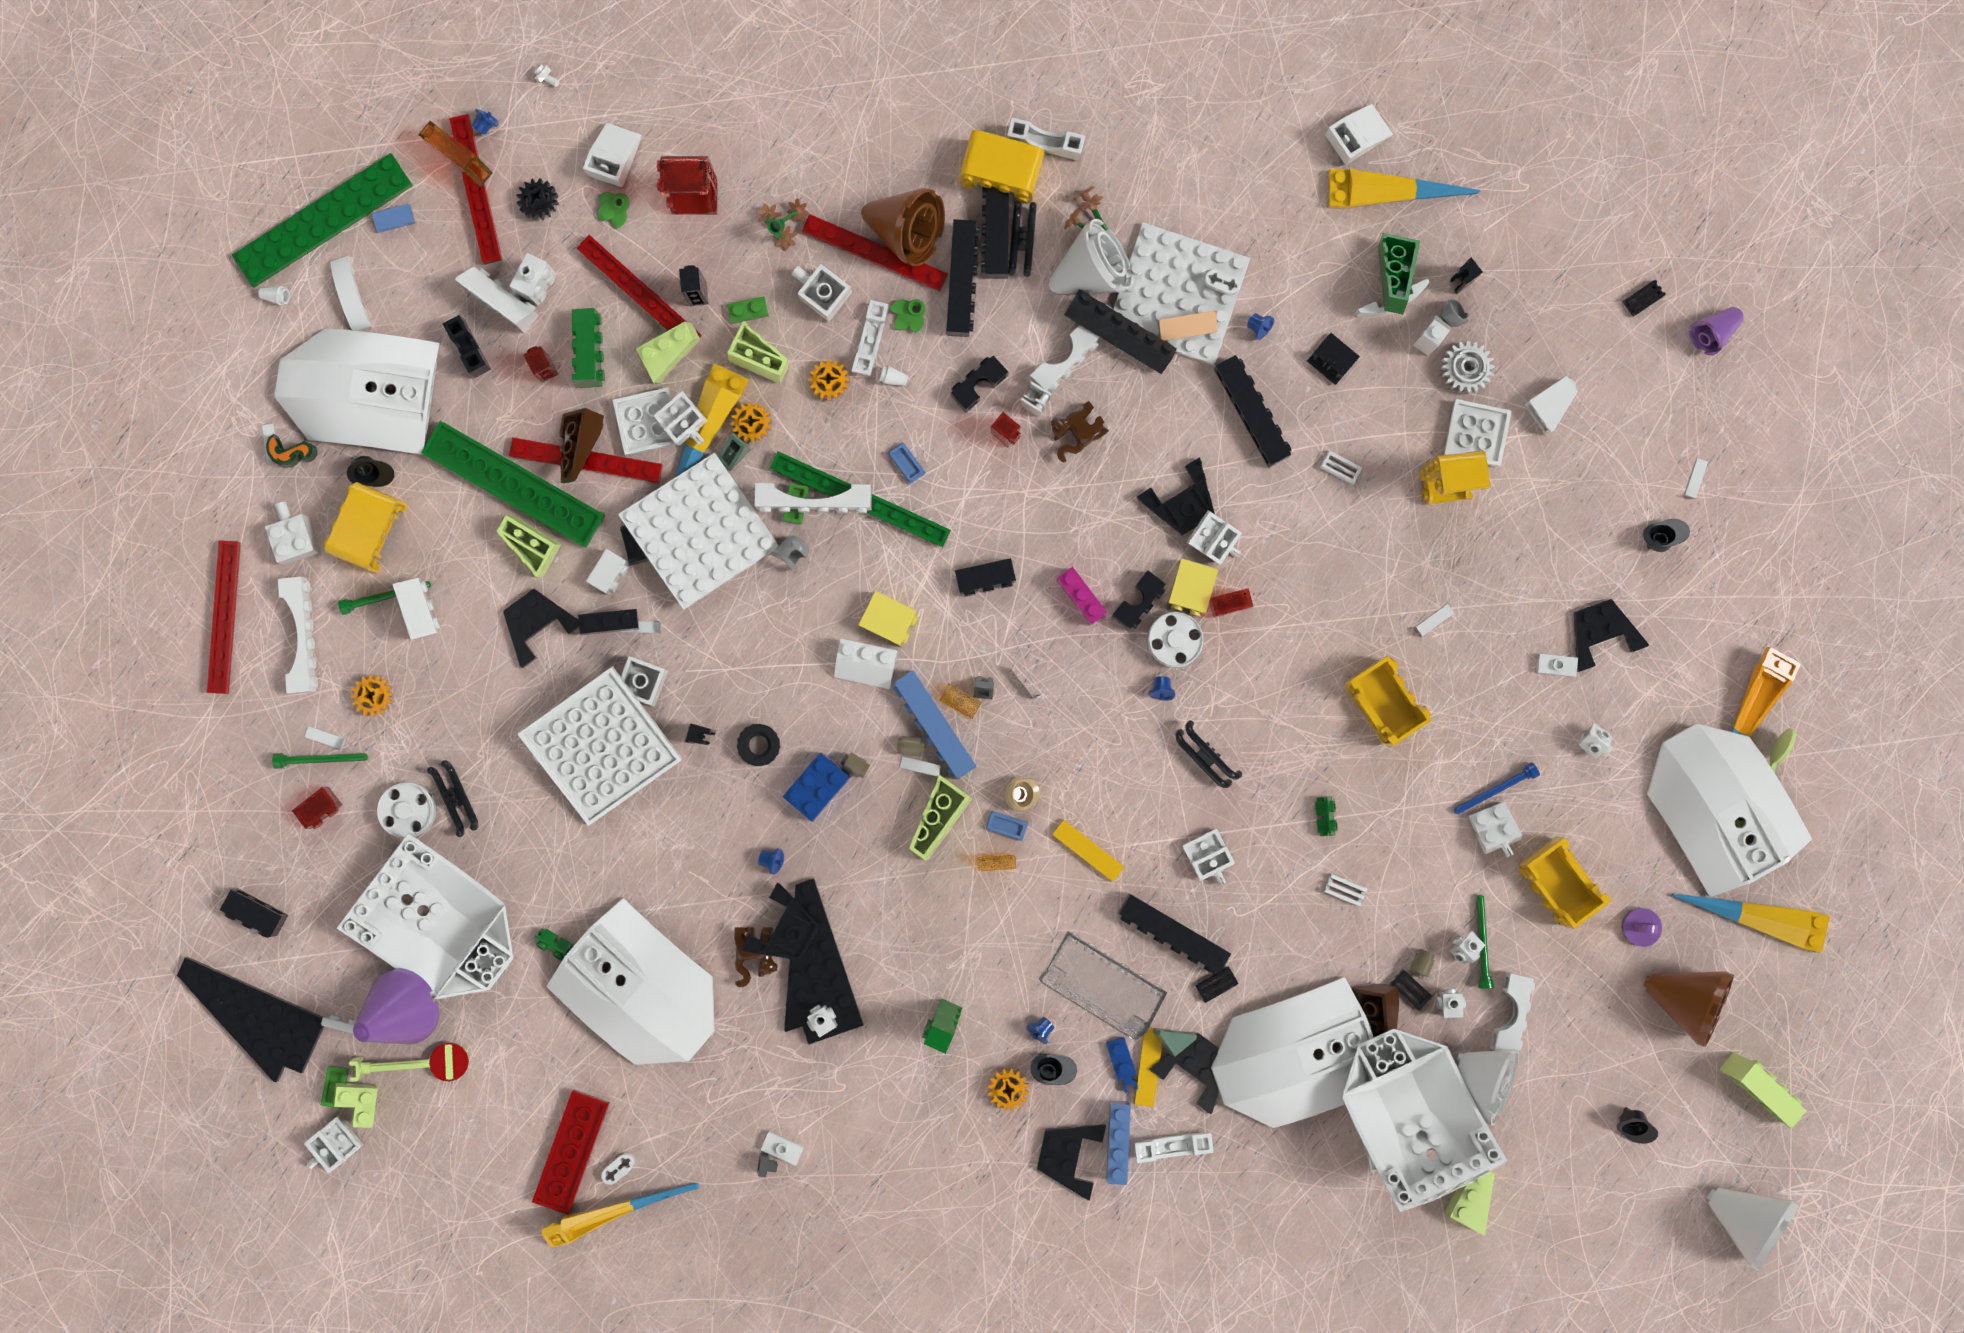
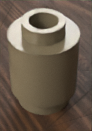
(911, 746)
(855, 765)
(1422, 964)

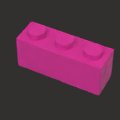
(1081, 596)

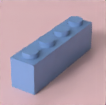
(1118, 1142)

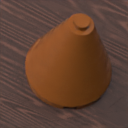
(908, 223)
(1692, 999)

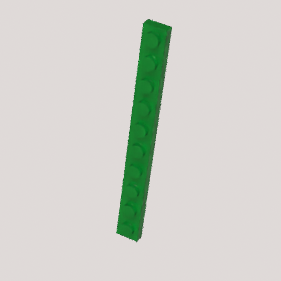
(881, 508)

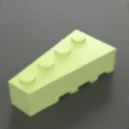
(940, 815)
(1764, 1089)

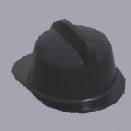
(370, 472)
(1666, 534)
(1053, 1069)
(1636, 1127)

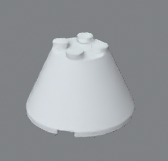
(1489, 1079)

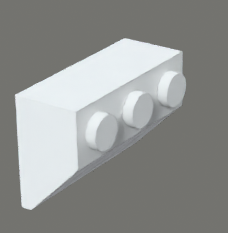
(416, 608)
(865, 663)

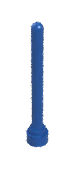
(1528, 772)

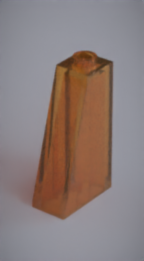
(455, 153)

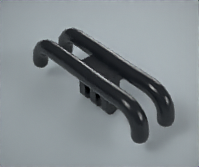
(1022, 238)
(1206, 756)
(454, 797)

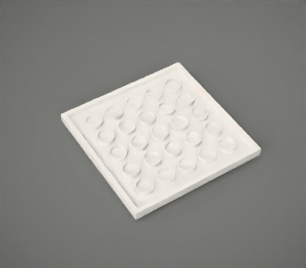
(1170, 283)
(698, 531)
(600, 746)

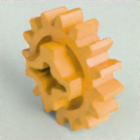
(836, 380)
(743, 422)
(376, 702)
(996, 1092)

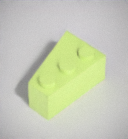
(667, 350)
(756, 355)
(531, 545)
(1472, 1203)

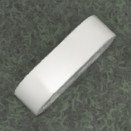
(1223, 278)
(621, 1171)

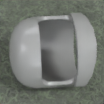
(787, 547)

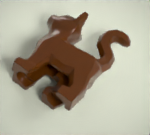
(1080, 428)
(766, 963)

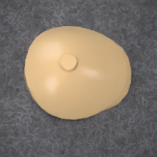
(1022, 794)

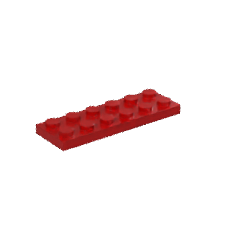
(570, 1152)

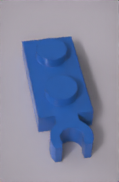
(1122, 1062)

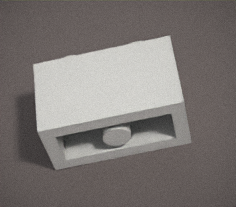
(608, 572)

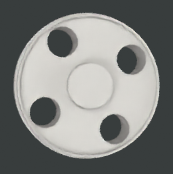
(1175, 639)
(406, 810)

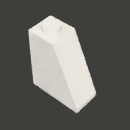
(1432, 335)
(1552, 404)

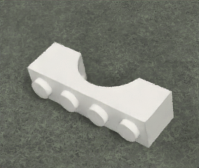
(1061, 144)
(1049, 375)
(1519, 991)

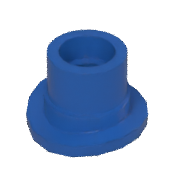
(484, 121)
(1260, 325)
(1162, 689)
(771, 860)
(1040, 1029)

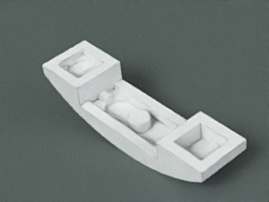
(349, 295)
(1373, 311)
(870, 338)
(1173, 1146)

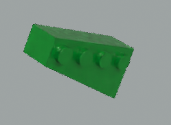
(1397, 269)
(587, 348)
(941, 1029)

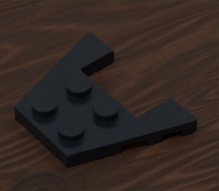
(1186, 508)
(529, 617)
(1600, 624)
(792, 933)
(1197, 1061)
(1061, 1153)

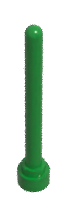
(347, 606)
(280, 760)
(1485, 980)

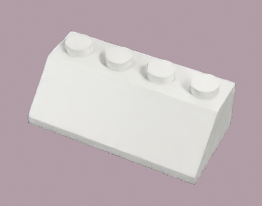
(497, 298)

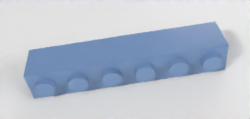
(935, 725)

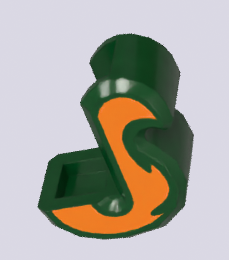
(290, 456)

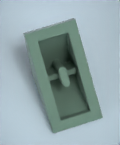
(733, 452)
(1173, 1040)

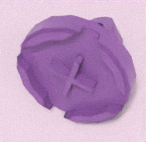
(1641, 927)

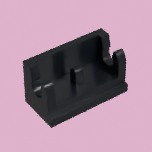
(1467, 274)
(634, 552)
(696, 734)

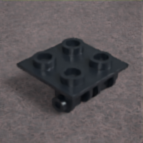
(1333, 358)

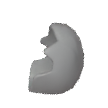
(1454, 313)

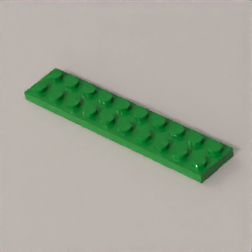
(322, 220)
(513, 484)

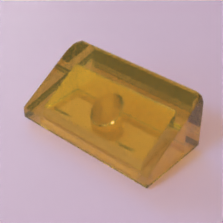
(960, 701)
(996, 862)

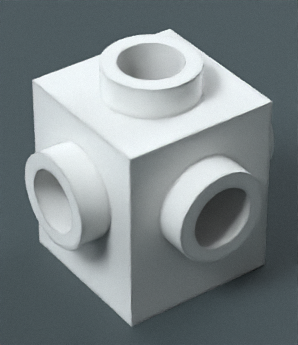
(1595, 741)
(1467, 948)
(1451, 1010)
(821, 1027)

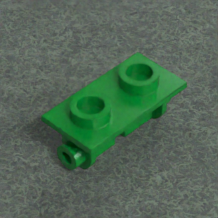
(1326, 809)
(546, 941)

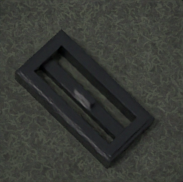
(1657, 289)
(1212, 978)
(1398, 978)

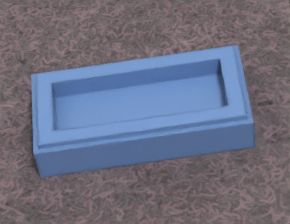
(393, 218)
(906, 463)
(1007, 825)

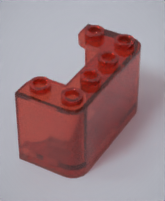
(690, 184)

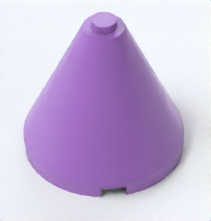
(397, 1010)

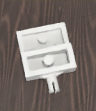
(681, 419)
(1215, 538)
(1496, 829)
(1209, 856)
(332, 1145)

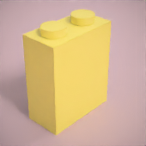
(1192, 587)
(888, 619)

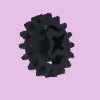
(540, 191)

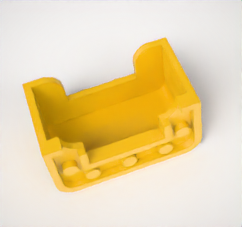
(1001, 164)
(1454, 476)
(363, 526)
(1387, 702)
(1563, 884)

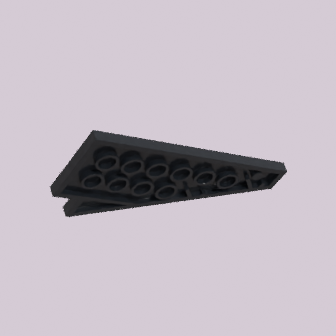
(820, 975)
(264, 1025)

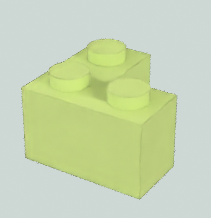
(361, 1098)

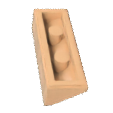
(1187, 325)

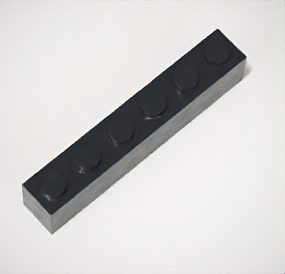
(996, 233)
(961, 278)
(1120, 331)
(1252, 411)
(1173, 933)

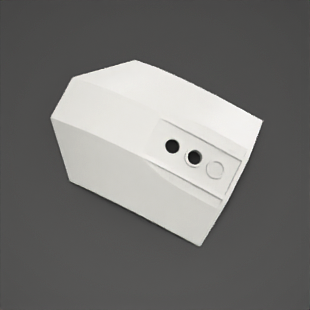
(327, 396)
(1708, 782)
(455, 946)
(663, 1006)
(1269, 1062)
(1409, 1087)

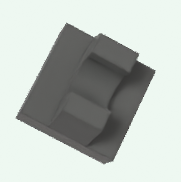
(983, 689)
(766, 1165)

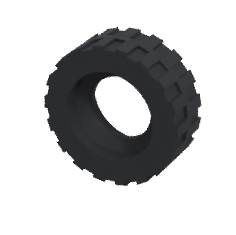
(758, 730)

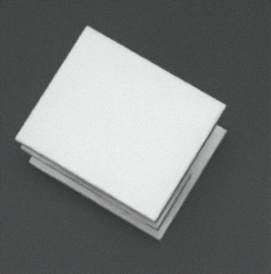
(1038, 405)

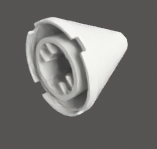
(1093, 264)
(1752, 1221)

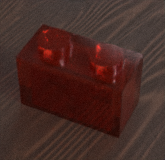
(540, 363)
(1006, 430)
(1231, 603)
(317, 808)

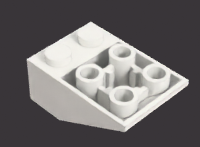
(1358, 133)
(612, 155)

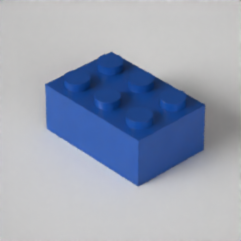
(816, 787)

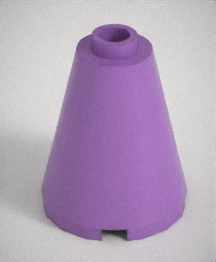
(1715, 330)

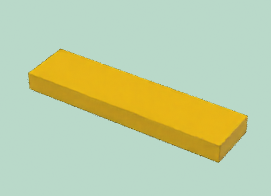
(1088, 850)
(1146, 1078)

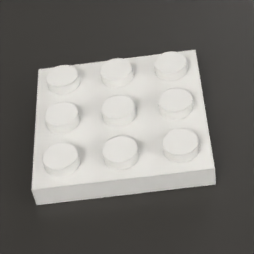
(637, 423)
(1477, 429)

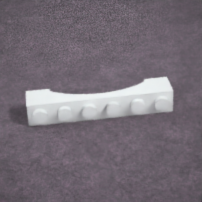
(856, 498)
(302, 675)

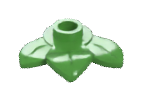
(610, 210)
(906, 317)

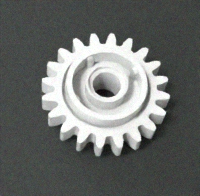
(1479, 367)

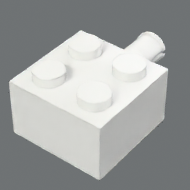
(533, 279)
(822, 291)
(291, 536)
(644, 680)

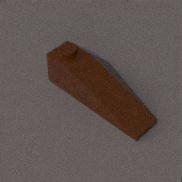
(579, 433)
(1380, 1006)

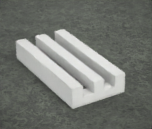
(1343, 477)
(1360, 896)

